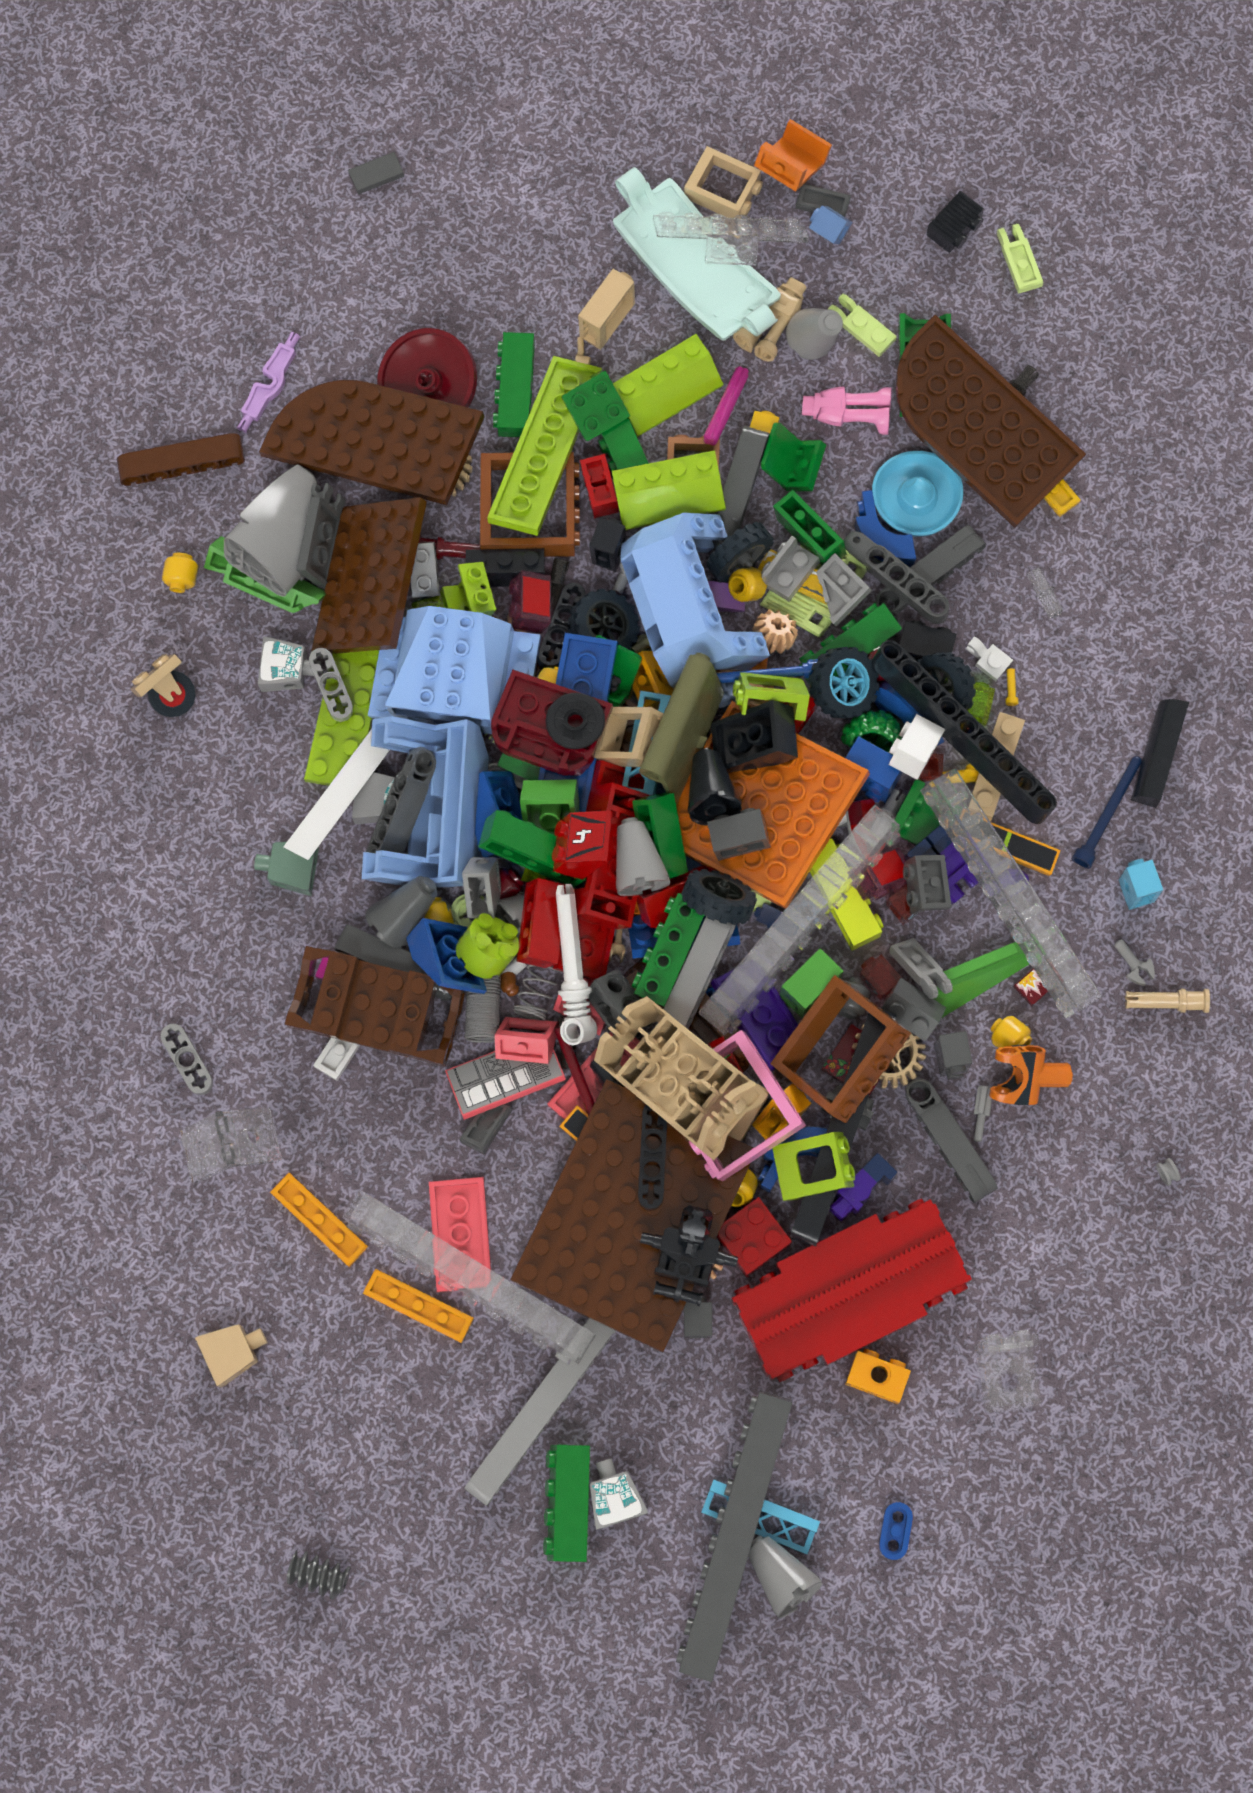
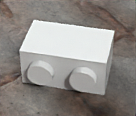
(916, 746)

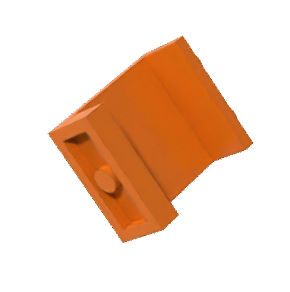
(794, 156)

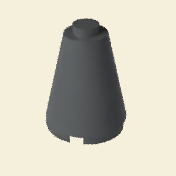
(402, 910)

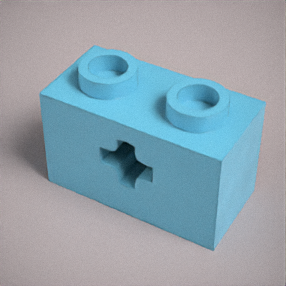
(1140, 883)

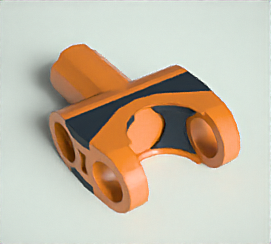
(1028, 1074)

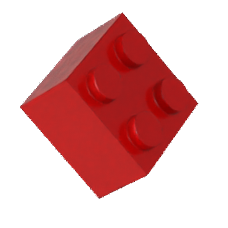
(753, 1237)

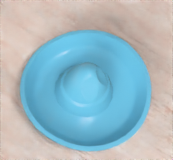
(917, 493)

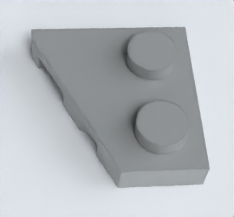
(841, 588)

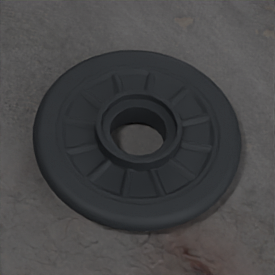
(579, 736)

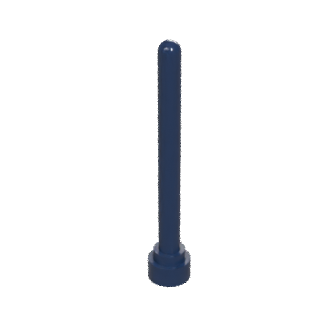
(1085, 854)

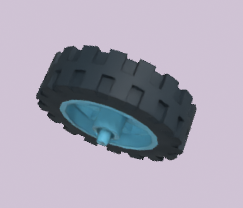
(826, 685)

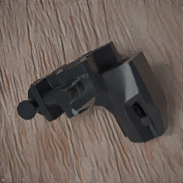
(687, 1255)

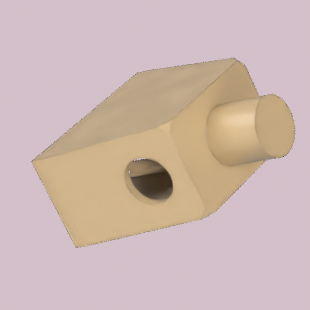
(230, 1352)

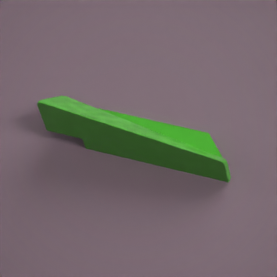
(297, 598)
(980, 975)

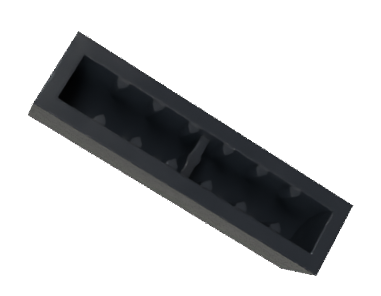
(1159, 752)

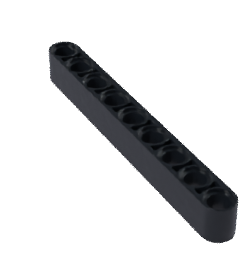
(964, 732)
(816, 1207)

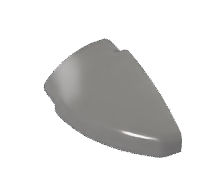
(273, 532)

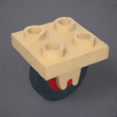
(168, 690)

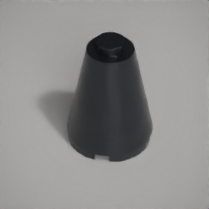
(711, 789)

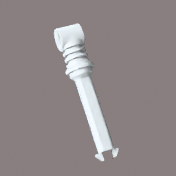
(574, 988)

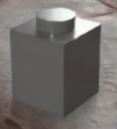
(698, 1320)

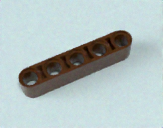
(180, 458)

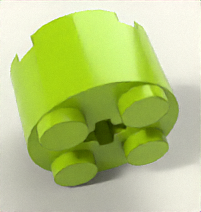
(488, 946)

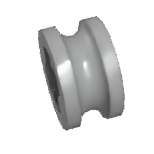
(1168, 1171)

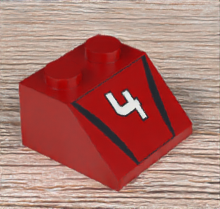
(581, 843)

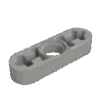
(344, 699)
(170, 1046)

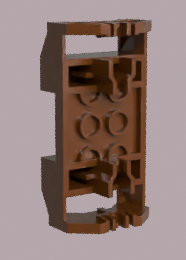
(373, 1006)

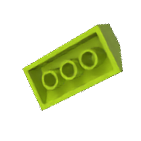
(668, 384)
(668, 488)

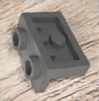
(927, 883)

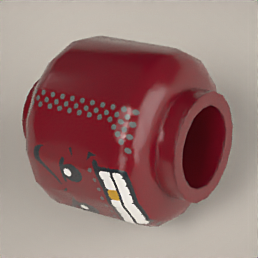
(510, 883)

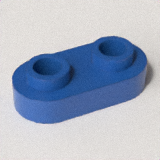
(895, 1531)

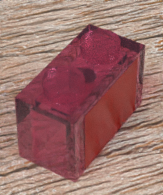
(530, 601)
(884, 876)

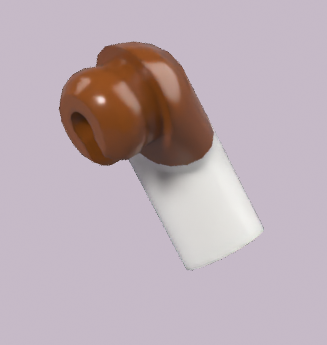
(508, 978)

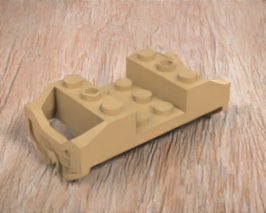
(678, 1076)

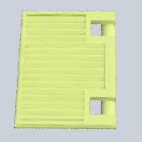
(802, 607)

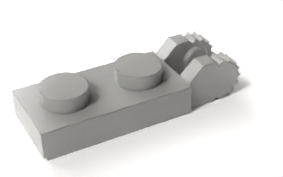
(921, 967)

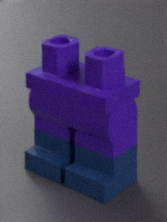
(940, 843)
(865, 1181)

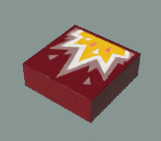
(1031, 987)

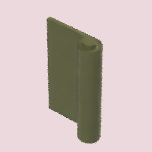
(684, 725)

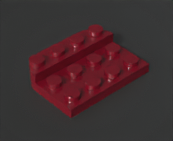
(521, 726)

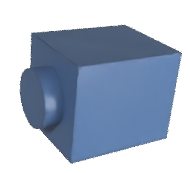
(829, 224)

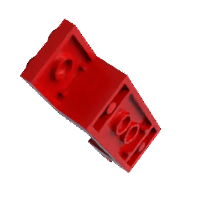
(598, 904)

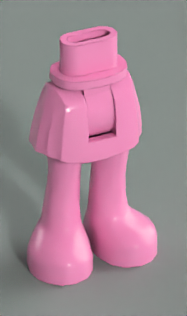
(832, 410)

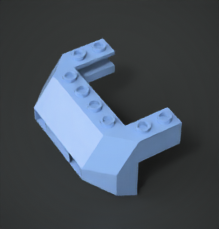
(677, 599)
(446, 823)

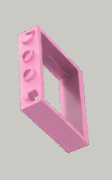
(742, 1041)

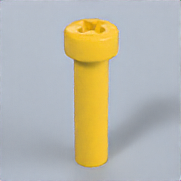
(1011, 699)

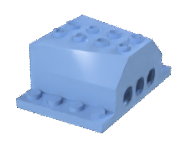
(450, 667)

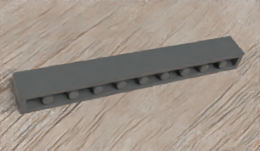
(735, 1535)

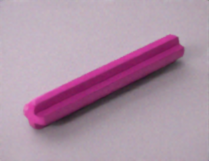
(726, 406)

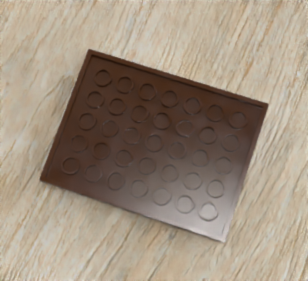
(592, 1227)

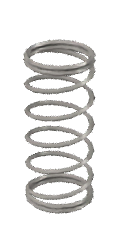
(524, 1010)

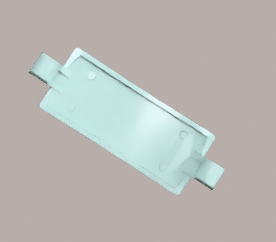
(714, 294)

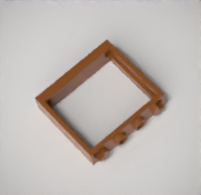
(552, 545)
(811, 1030)

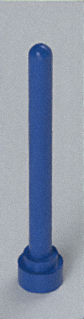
(793, 671)

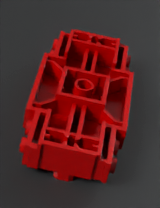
(851, 1290)

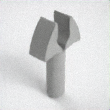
(1134, 964)

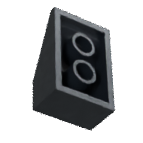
(756, 739)

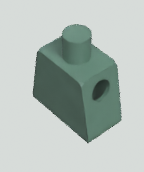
(288, 869)

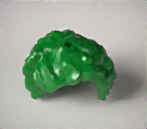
(874, 727)

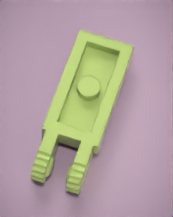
(1020, 260)
(864, 326)

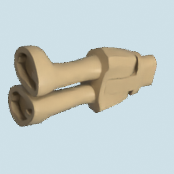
(783, 310)

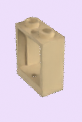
(716, 203)
(607, 308)
(609, 748)

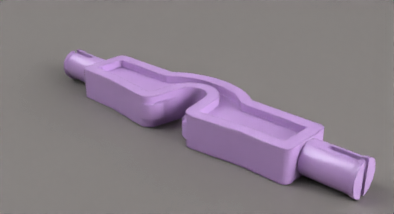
(262, 393)

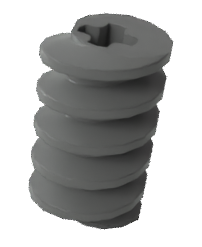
(317, 1575)

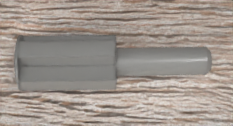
(982, 1109)

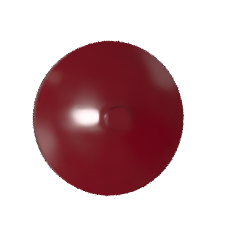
(431, 366)

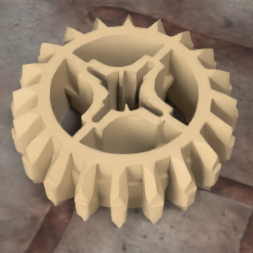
(895, 1063)

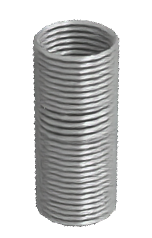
(483, 1012)

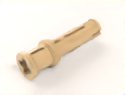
(1182, 1000)

